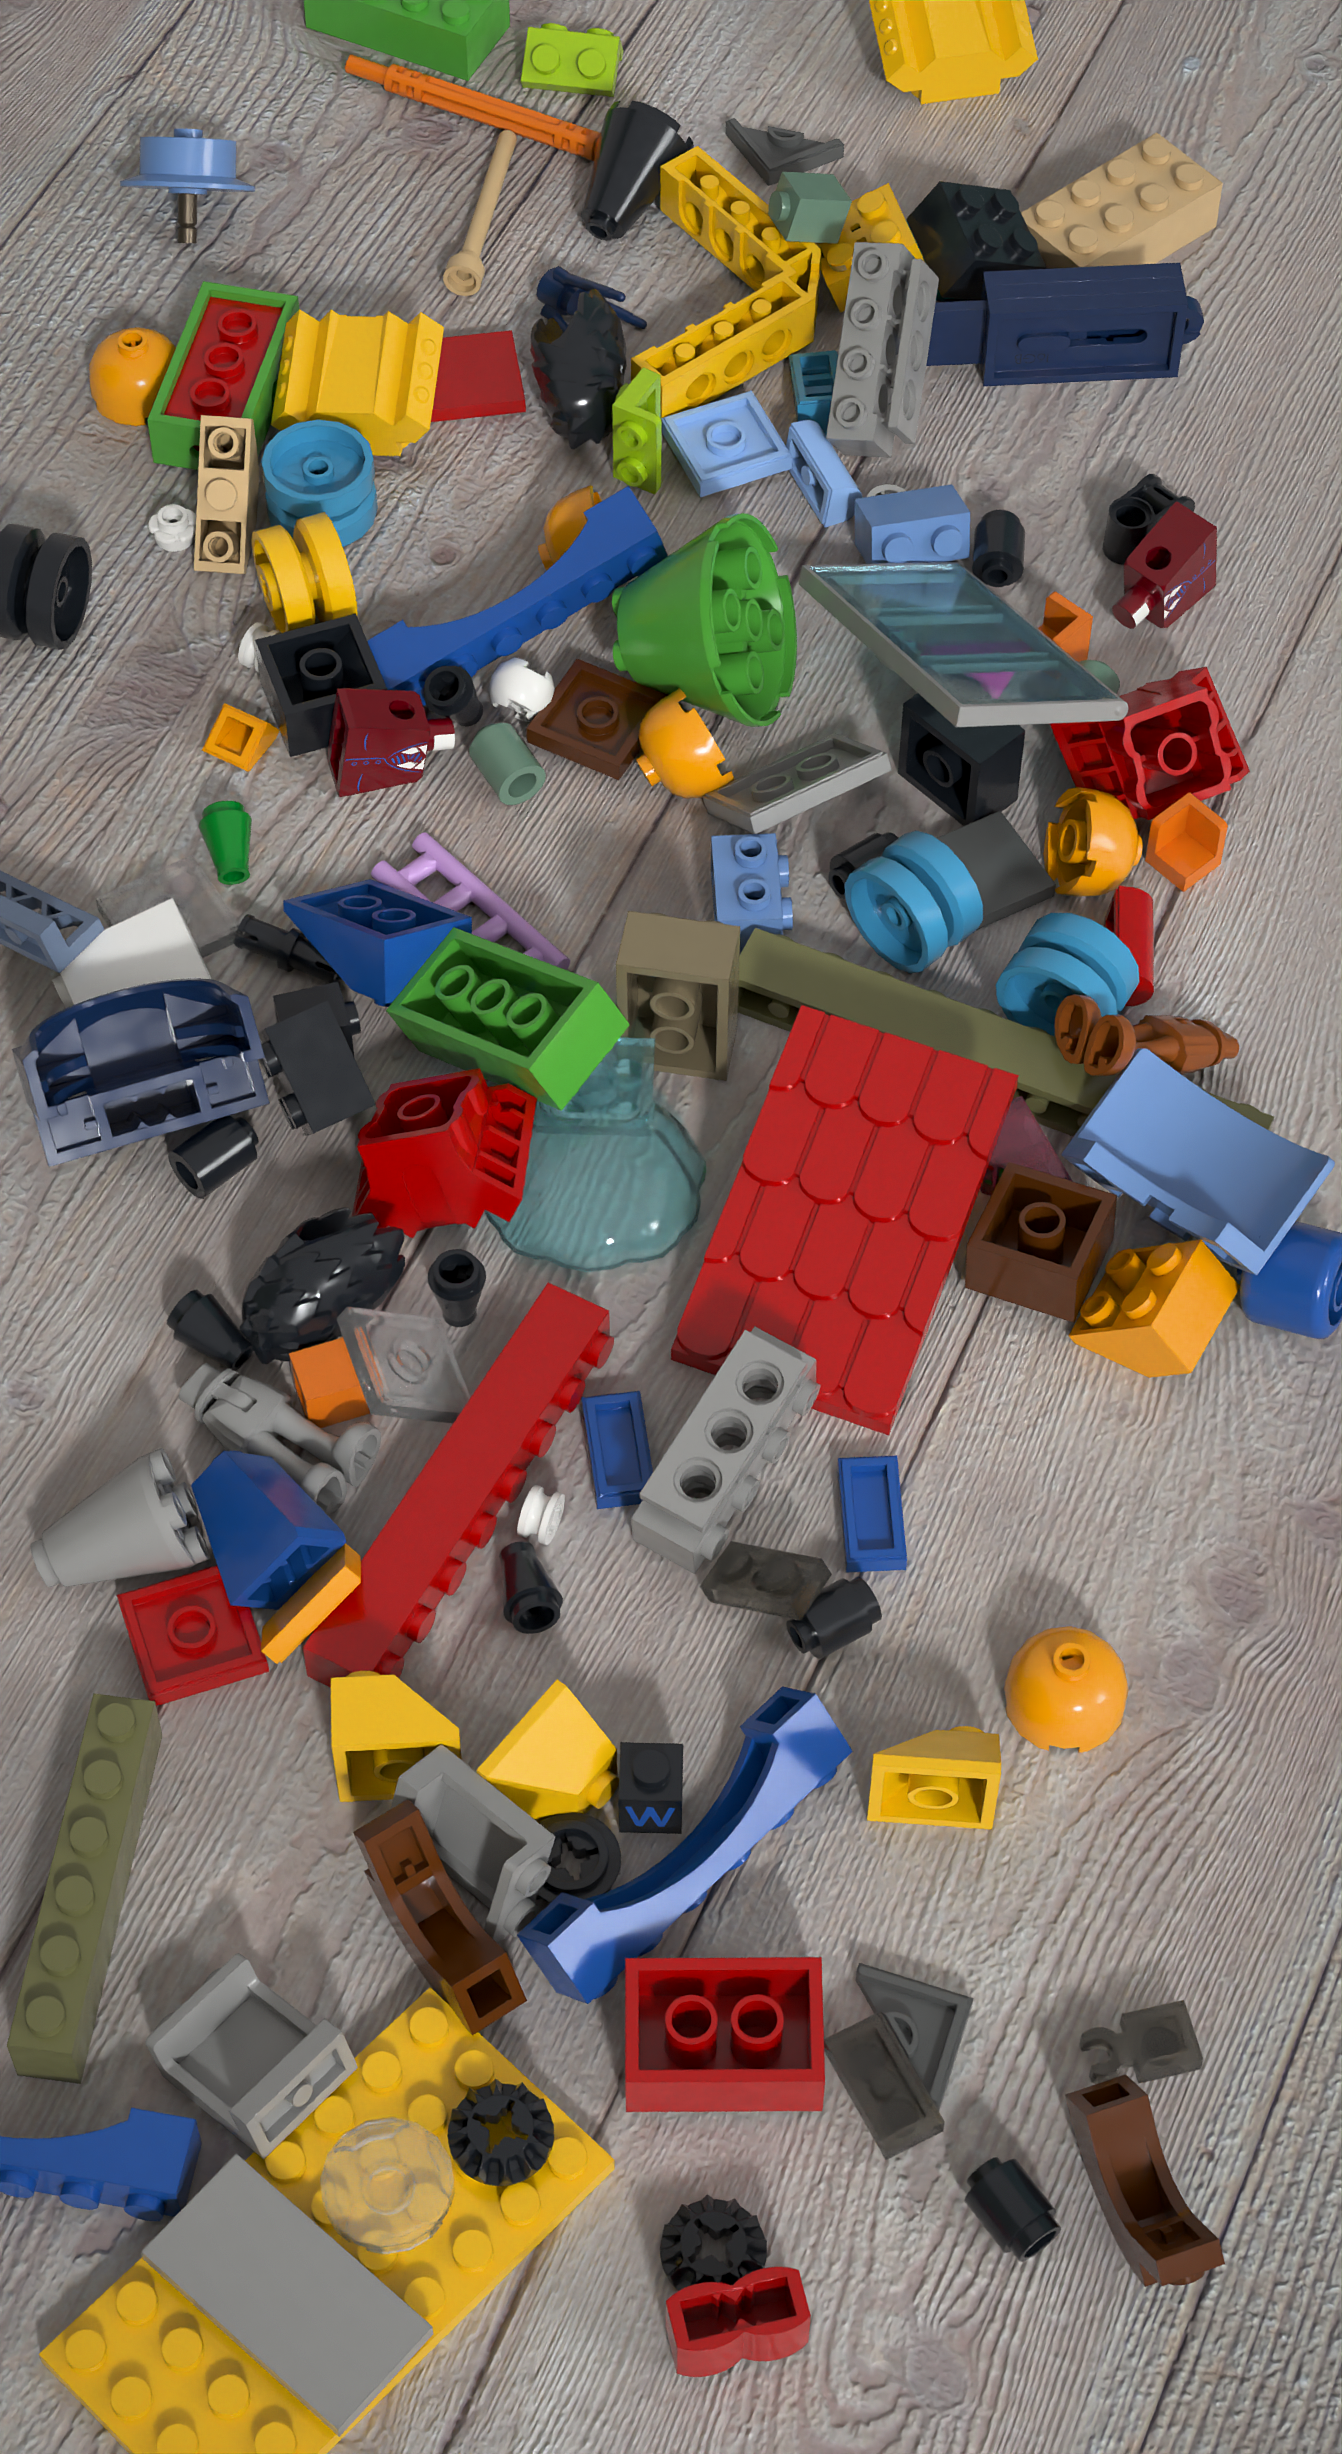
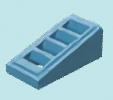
(813, 392)

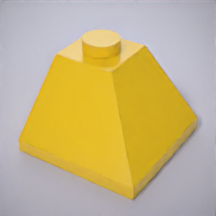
(554, 1759)
(938, 1780)

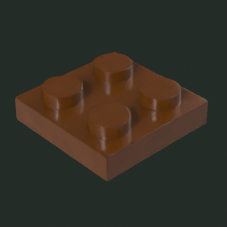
(594, 719)

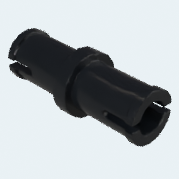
(286, 947)

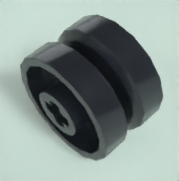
(43, 585)

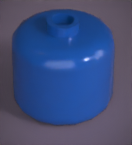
(1298, 1284)

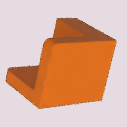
(1067, 626)
(1186, 842)
(327, 1384)

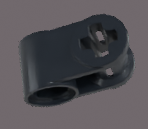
(1136, 514)

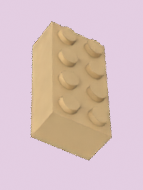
(1127, 209)

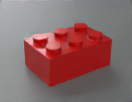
(724, 2034)

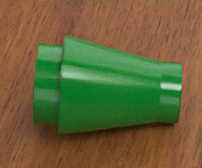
(227, 838)

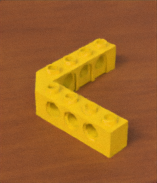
(755, 330)

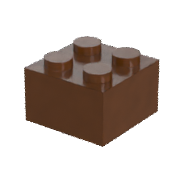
(1040, 1241)

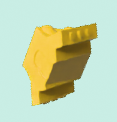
(952, 45)
(360, 373)

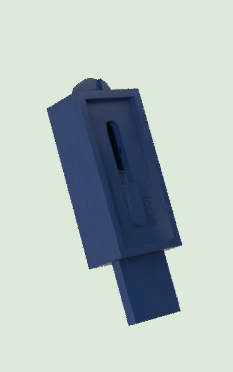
(1070, 325)

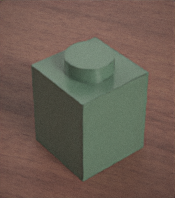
(809, 207)

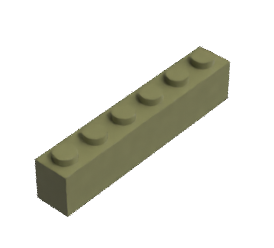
(85, 1890)

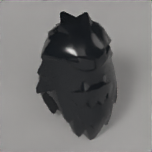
(580, 369)
(315, 1277)

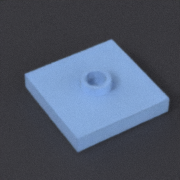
(726, 443)

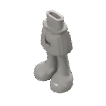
(251, 1416)

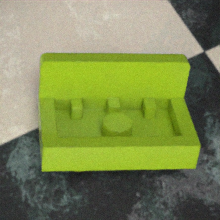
(571, 60)
(638, 432)

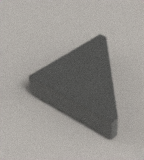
(781, 150)
(923, 2019)

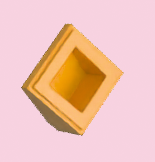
(239, 738)

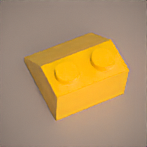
(381, 1733)

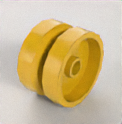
(303, 573)

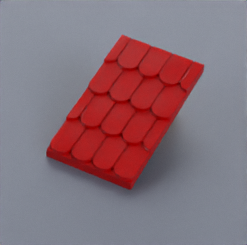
(848, 1210)

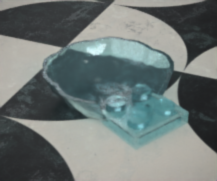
(608, 1172)

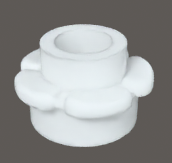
(173, 527)

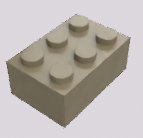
(681, 989)

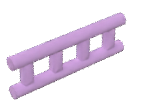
(466, 890)

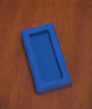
(617, 1447)
(871, 1514)

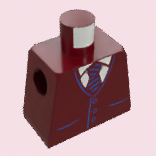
(1168, 569)
(382, 739)

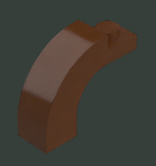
(433, 1921)
(1136, 2187)

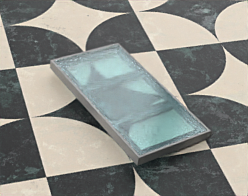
(960, 644)

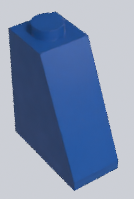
(262, 1529)

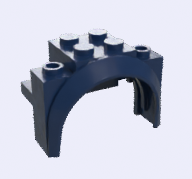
(138, 1065)

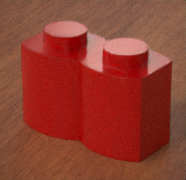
(753, 2319)

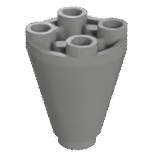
(124, 1529)

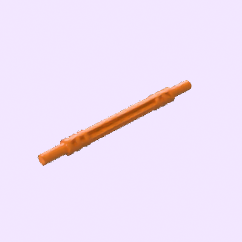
(478, 106)

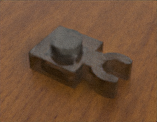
(1152, 2040)

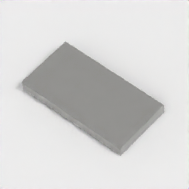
(287, 2294)

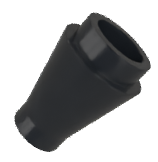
(453, 695)
(457, 1285)
(207, 1328)
(528, 1591)

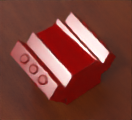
(1161, 750)
(444, 1152)

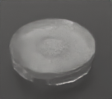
(387, 2185)

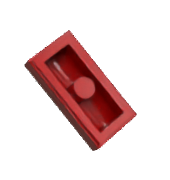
(1132, 922)

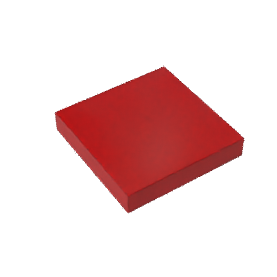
(478, 377)
(190, 1636)

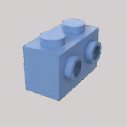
(913, 526)
(748, 884)

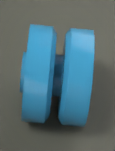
(319, 470)
(914, 901)
(1061, 959)

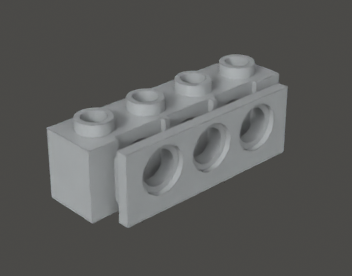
(882, 350)
(695, 1529)

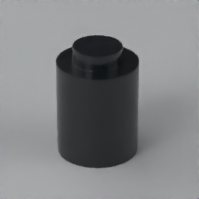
(214, 1155)

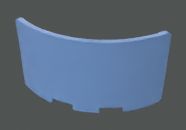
(1196, 1163)

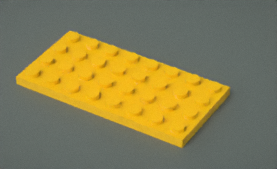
(181, 2386)

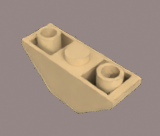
(226, 494)

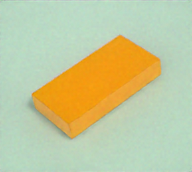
(311, 1604)

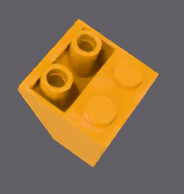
(1156, 1308)

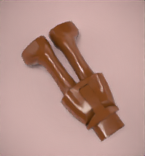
(1110, 1041)

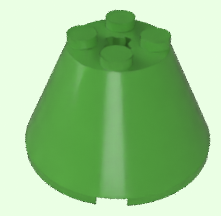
(713, 624)

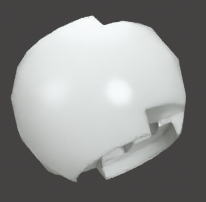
(520, 689)

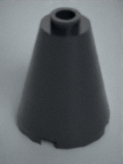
(628, 167)

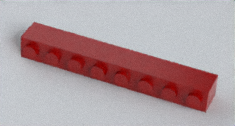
(463, 1488)

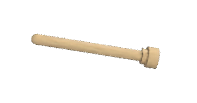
(465, 269)

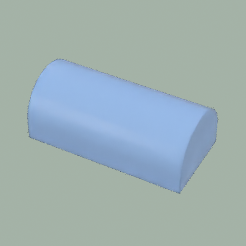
(821, 473)

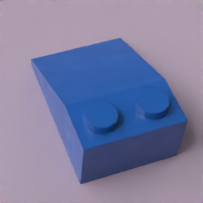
(373, 933)

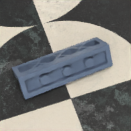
(39, 934)

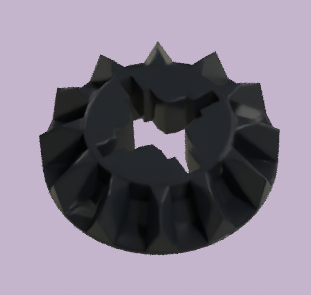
(587, 1839)
(513, 2158)
(681, 2243)

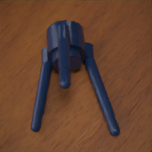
(561, 291)

